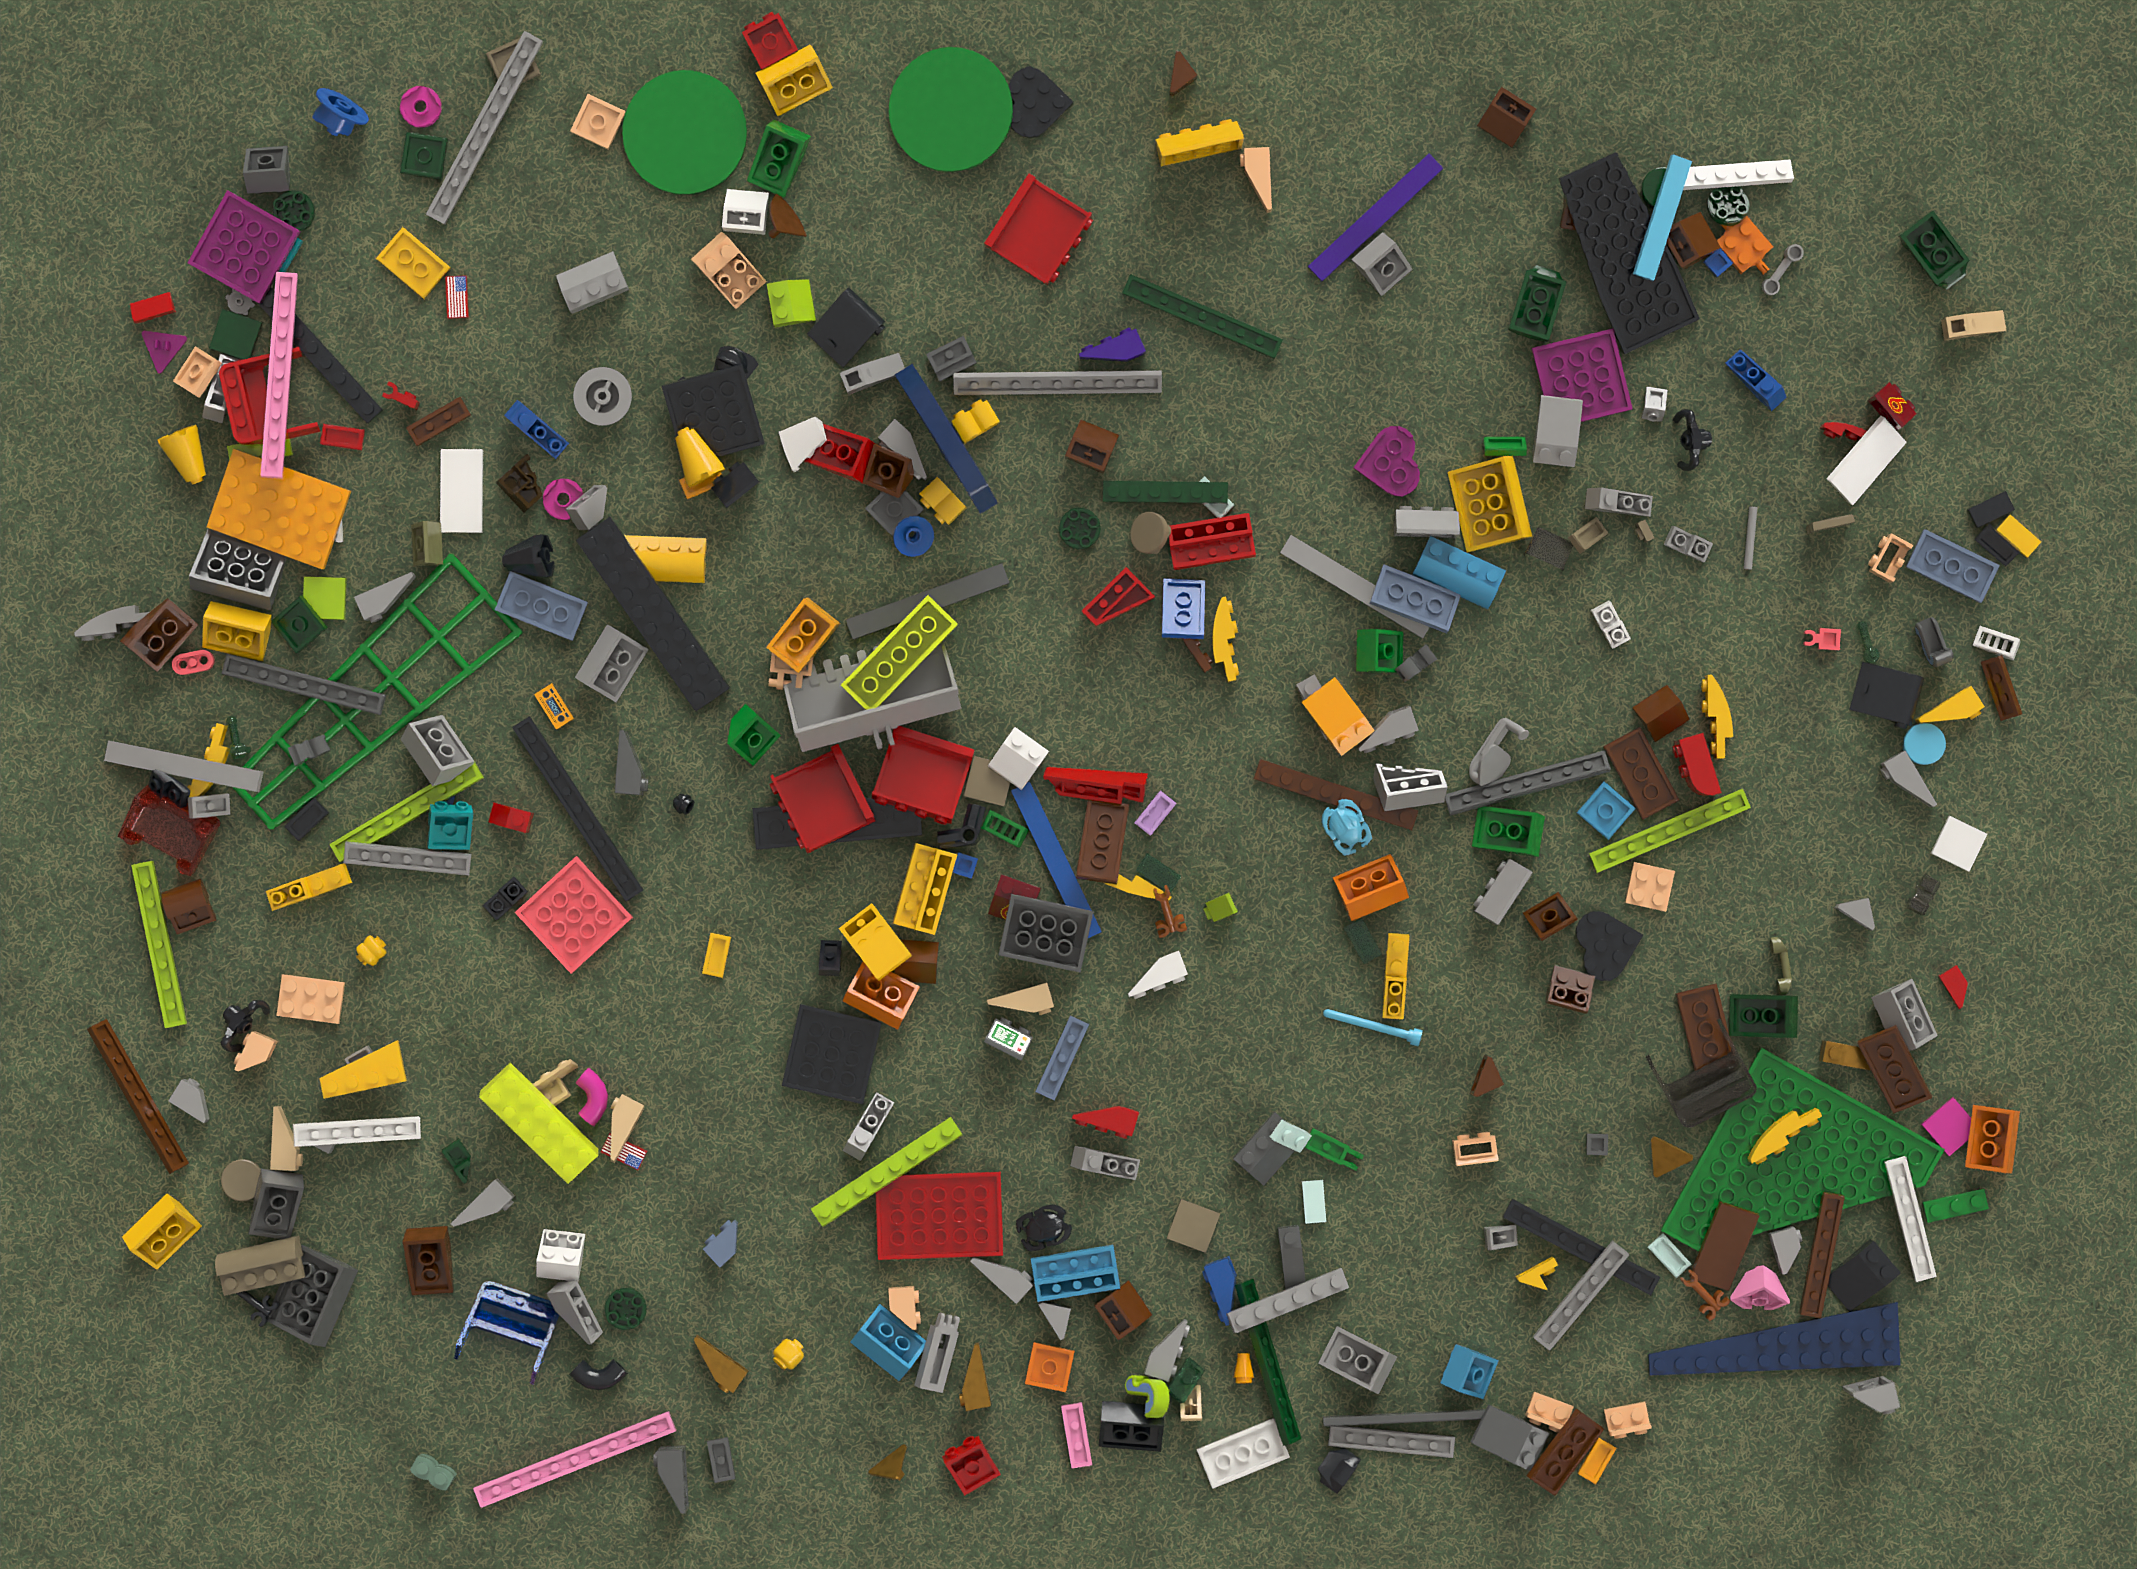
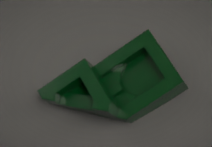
(459, 1158)

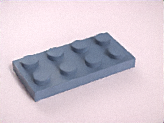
(1952, 566)
(1415, 598)
(541, 606)

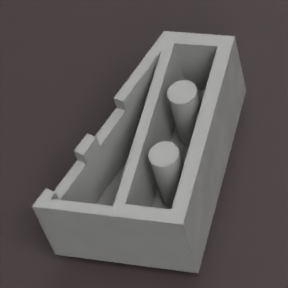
(1408, 788)

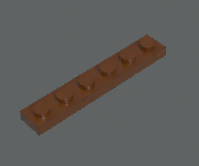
(1821, 1254)

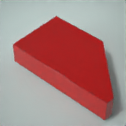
(1955, 985)

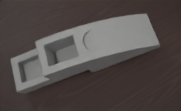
(109, 623)

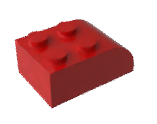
(1696, 765)

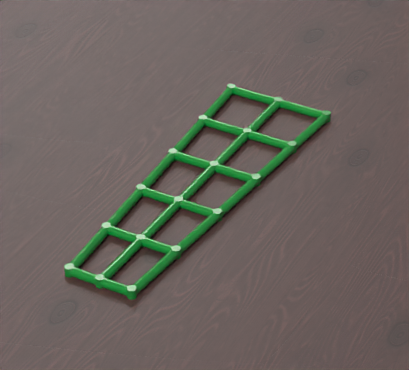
(391, 678)

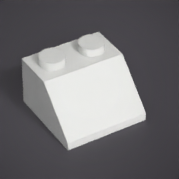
(1018, 758)

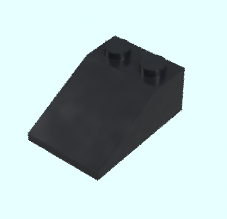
(1862, 1275)

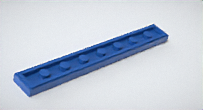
(1052, 851)

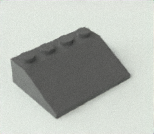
(237, 570)
(1046, 933)
(313, 1302)

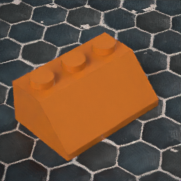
(1371, 887)
(882, 999)
(1992, 1139)

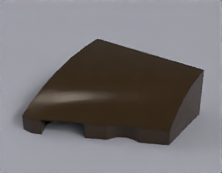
(525, 491)

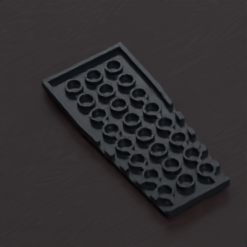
(1611, 234)

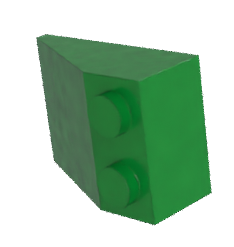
(778, 157)
(1508, 831)

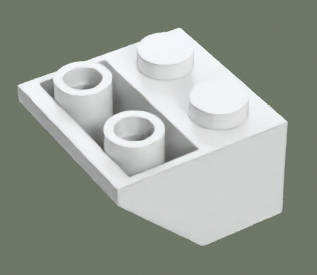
(745, 211)
(560, 1255)

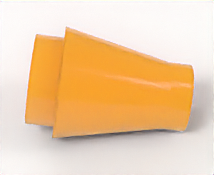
(1243, 1369)

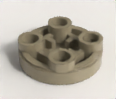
(1149, 533)
(240, 1179)

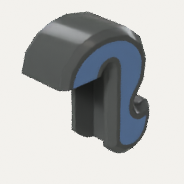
(1933, 642)

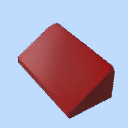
(152, 308)

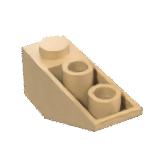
(1973, 324)

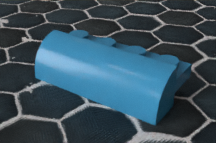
(1459, 572)
(1075, 1273)

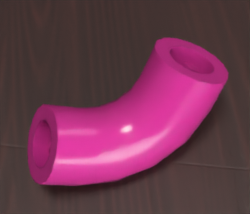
(596, 1097)

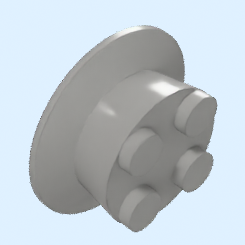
(602, 396)

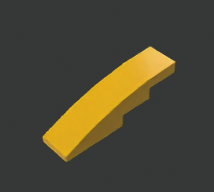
(1137, 886)

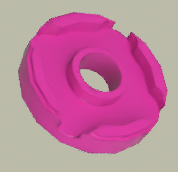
(429, 115)
(551, 494)

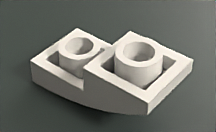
(1610, 624)

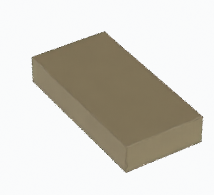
(1588, 535)

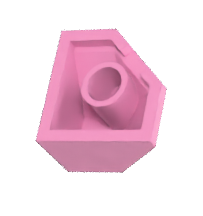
(1760, 1288)

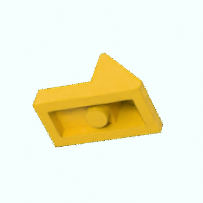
(1532, 1275)

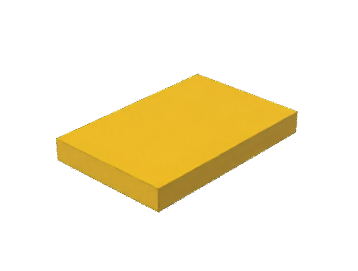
(413, 263)

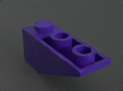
(1120, 348)

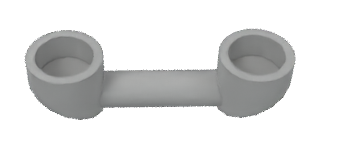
(1791, 254)

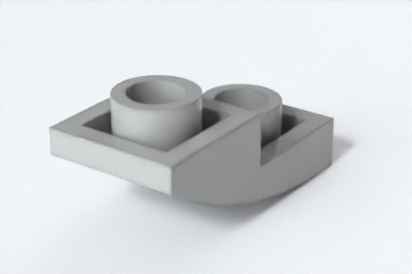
(1688, 544)

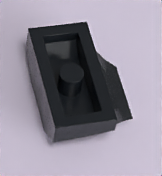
(1338, 1468)

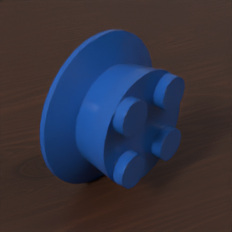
(338, 112)

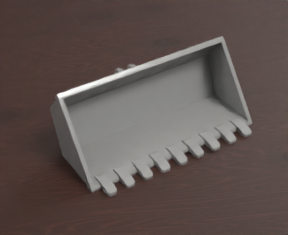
(828, 714)

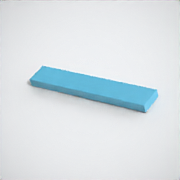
(1662, 217)

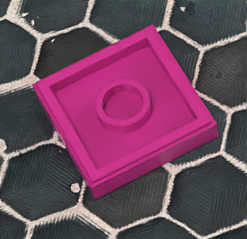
(1949, 1126)

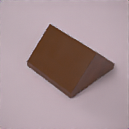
(888, 471)
(1661, 713)
(1549, 916)
(922, 964)
(1486, 1078)

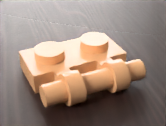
(780, 667)

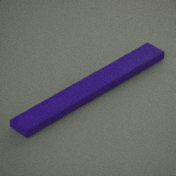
(1375, 217)

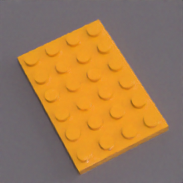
(283, 515)

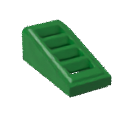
(1020, 837)

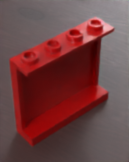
(1038, 230)
(923, 775)
(822, 800)

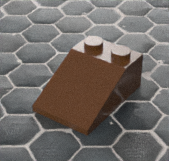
(159, 634)
(429, 1260)

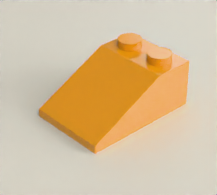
(803, 634)
(1338, 716)

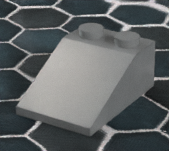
(1557, 431)
(1357, 1360)

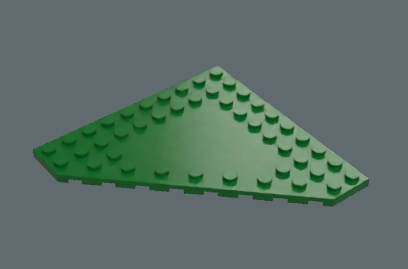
(1833, 1156)

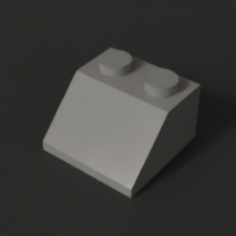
(1382, 263)

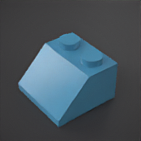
(1469, 1371)

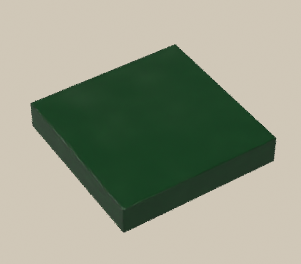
(423, 155)
(235, 335)
(299, 624)

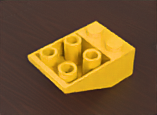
(875, 942)

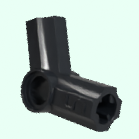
(972, 822)

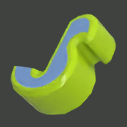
(1156, 1391)

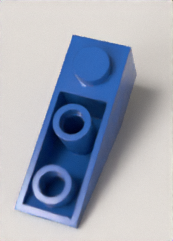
(1757, 380)
(536, 429)
(1222, 1281)

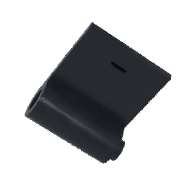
(848, 325)
(1889, 695)

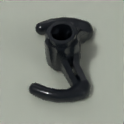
(1692, 439)
(240, 1022)

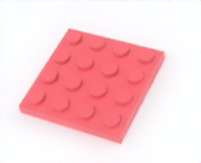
(574, 914)

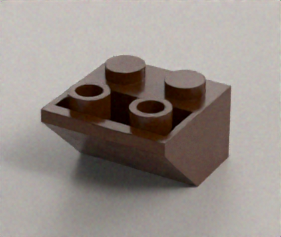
(1506, 117)
(1692, 240)
(1091, 446)
(1123, 1310)

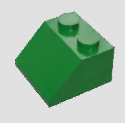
(1379, 650)

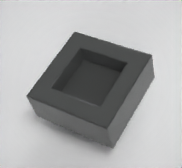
(1596, 1144)

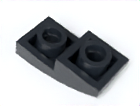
(167, 786)
(505, 898)

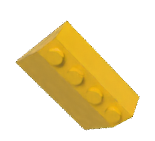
(1199, 143)
(1490, 503)

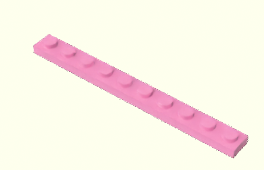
(279, 375)
(574, 1459)

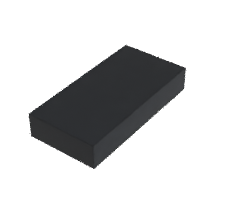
(1991, 509)
(1997, 544)
(306, 819)

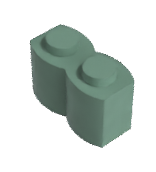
(429, 1469)

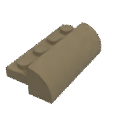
(260, 1265)

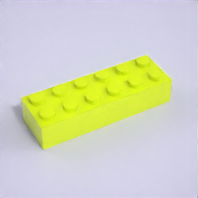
(899, 654)
(539, 1123)

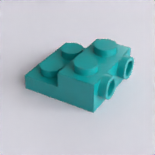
(450, 825)

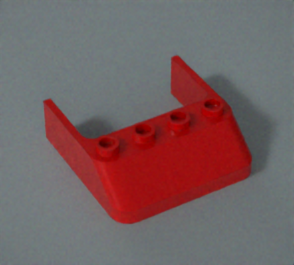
(246, 399)

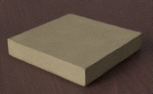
(500, 57)
(1830, 523)
(985, 783)
(1193, 1225)

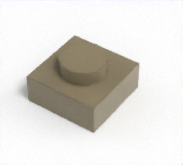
(1643, 531)

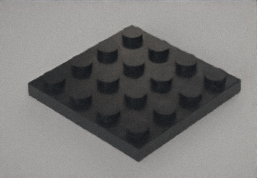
(717, 408)
(831, 1054)

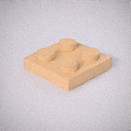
(598, 121)
(197, 372)
(1649, 886)

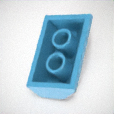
(889, 1342)

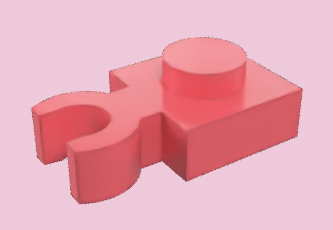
(1826, 638)

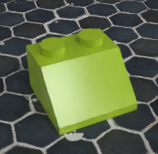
(791, 302)

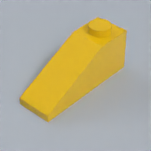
(1960, 706)

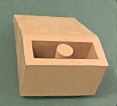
(728, 270)

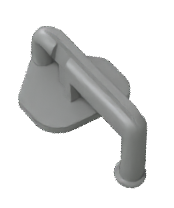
(1492, 760)

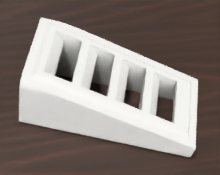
(2008, 655)

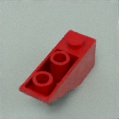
(1115, 1118)

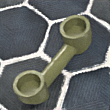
(1784, 983)

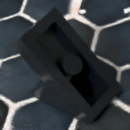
(830, 958)

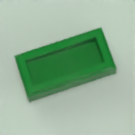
(1505, 446)

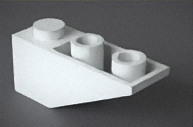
(1164, 970)

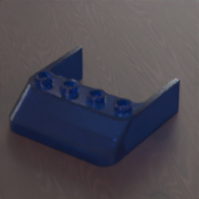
(512, 1316)

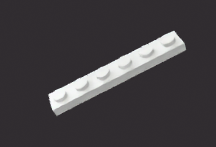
(1739, 174)
(356, 1131)
(1910, 1219)

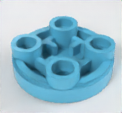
(1924, 743)

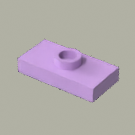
(1155, 813)

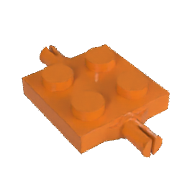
(1745, 246)

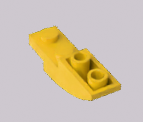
(1223, 631)
(1717, 707)
(214, 753)
(308, 887)
(1395, 976)
(1775, 1138)

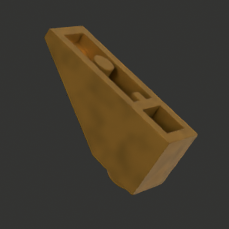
(1842, 1055)
(723, 1368)
(975, 1386)

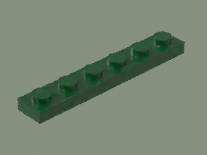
(1165, 492)

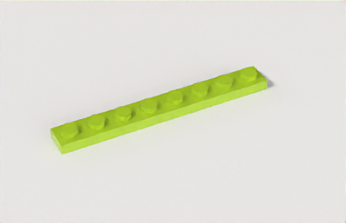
(406, 811)
(1669, 830)
(159, 944)
(886, 1172)

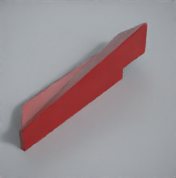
(1097, 784)

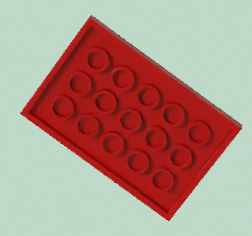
(940, 1216)

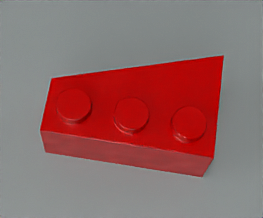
(1117, 598)

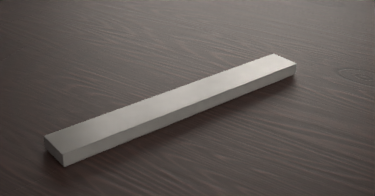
(1343, 579)
(183, 766)

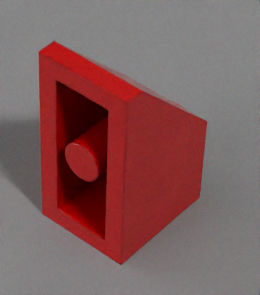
(510, 817)

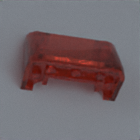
(169, 829)

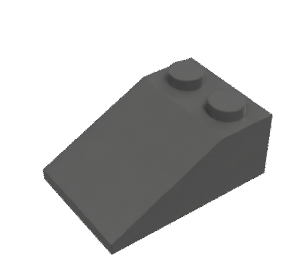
(629, 772)
(276, 1203)
(1509, 1437)
(673, 1472)

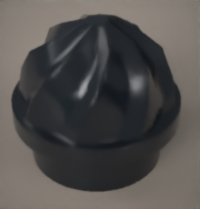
(683, 803)

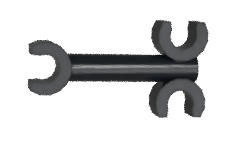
(263, 1308)

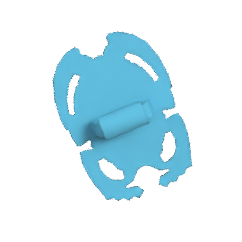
(1346, 826)

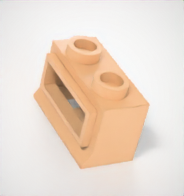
(1897, 560)
(1474, 1158)

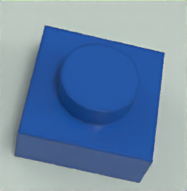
(1718, 262)
(965, 865)

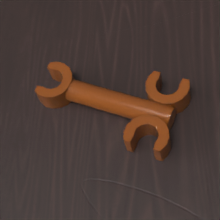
(1170, 924)
(1713, 1303)

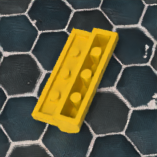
(672, 557)
(924, 888)

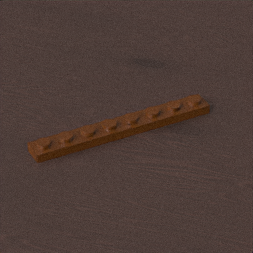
(1332, 793)
(138, 1096)

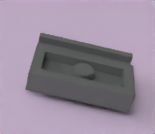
(951, 358)

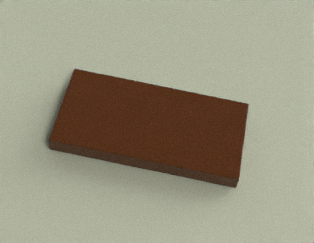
(1641, 773)
(1102, 841)
(1699, 1016)
(1894, 1069)
(1724, 1245)
(1565, 1452)

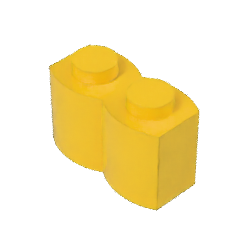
(975, 421)
(942, 501)

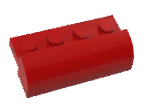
(1211, 541)

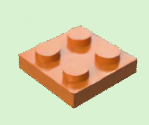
(1049, 1367)

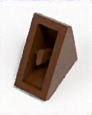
(1182, 74)

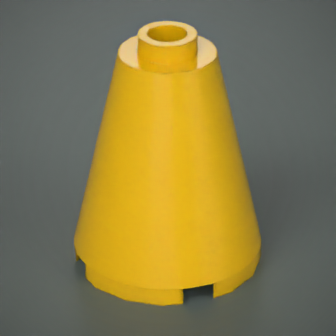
(185, 453)
(696, 457)

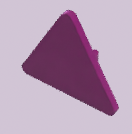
(162, 347)

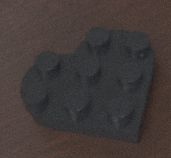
(1036, 102)
(1606, 944)

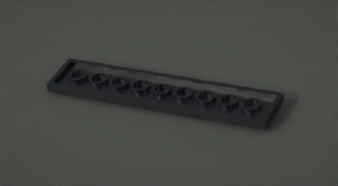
(653, 613)

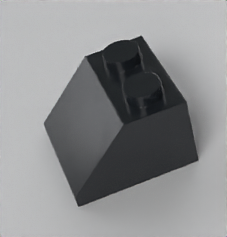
(734, 484)

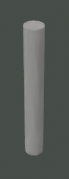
(1750, 538)

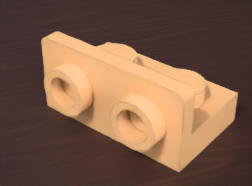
(1548, 1411)
(1627, 1420)

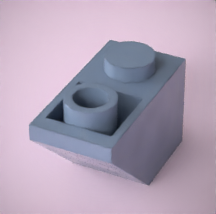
(724, 1245)

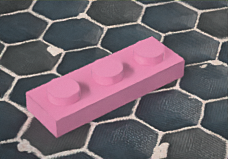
(1076, 1435)

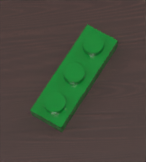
(1955, 1205)

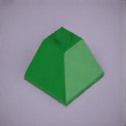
(750, 735)

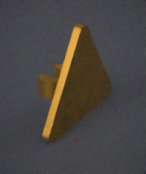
(1667, 1156)
(891, 1465)

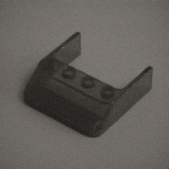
(1709, 1088)

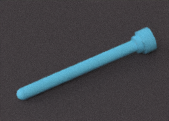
(1412, 1036)

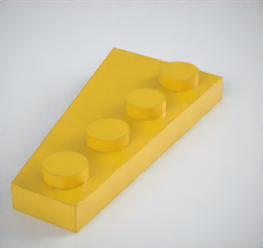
(371, 1071)

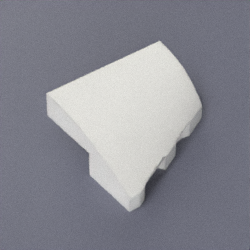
(802, 440)

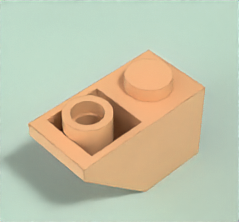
(256, 1051)
(903, 1305)

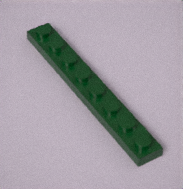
(1202, 316)
(1270, 1369)

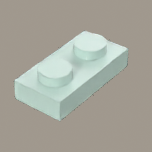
(1290, 1136)

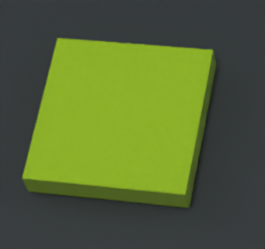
(326, 596)

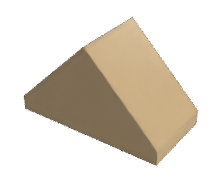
(1191, 1408)

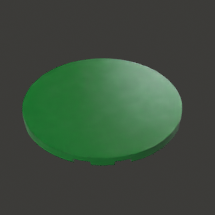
(950, 109)
(684, 132)

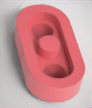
(193, 662)

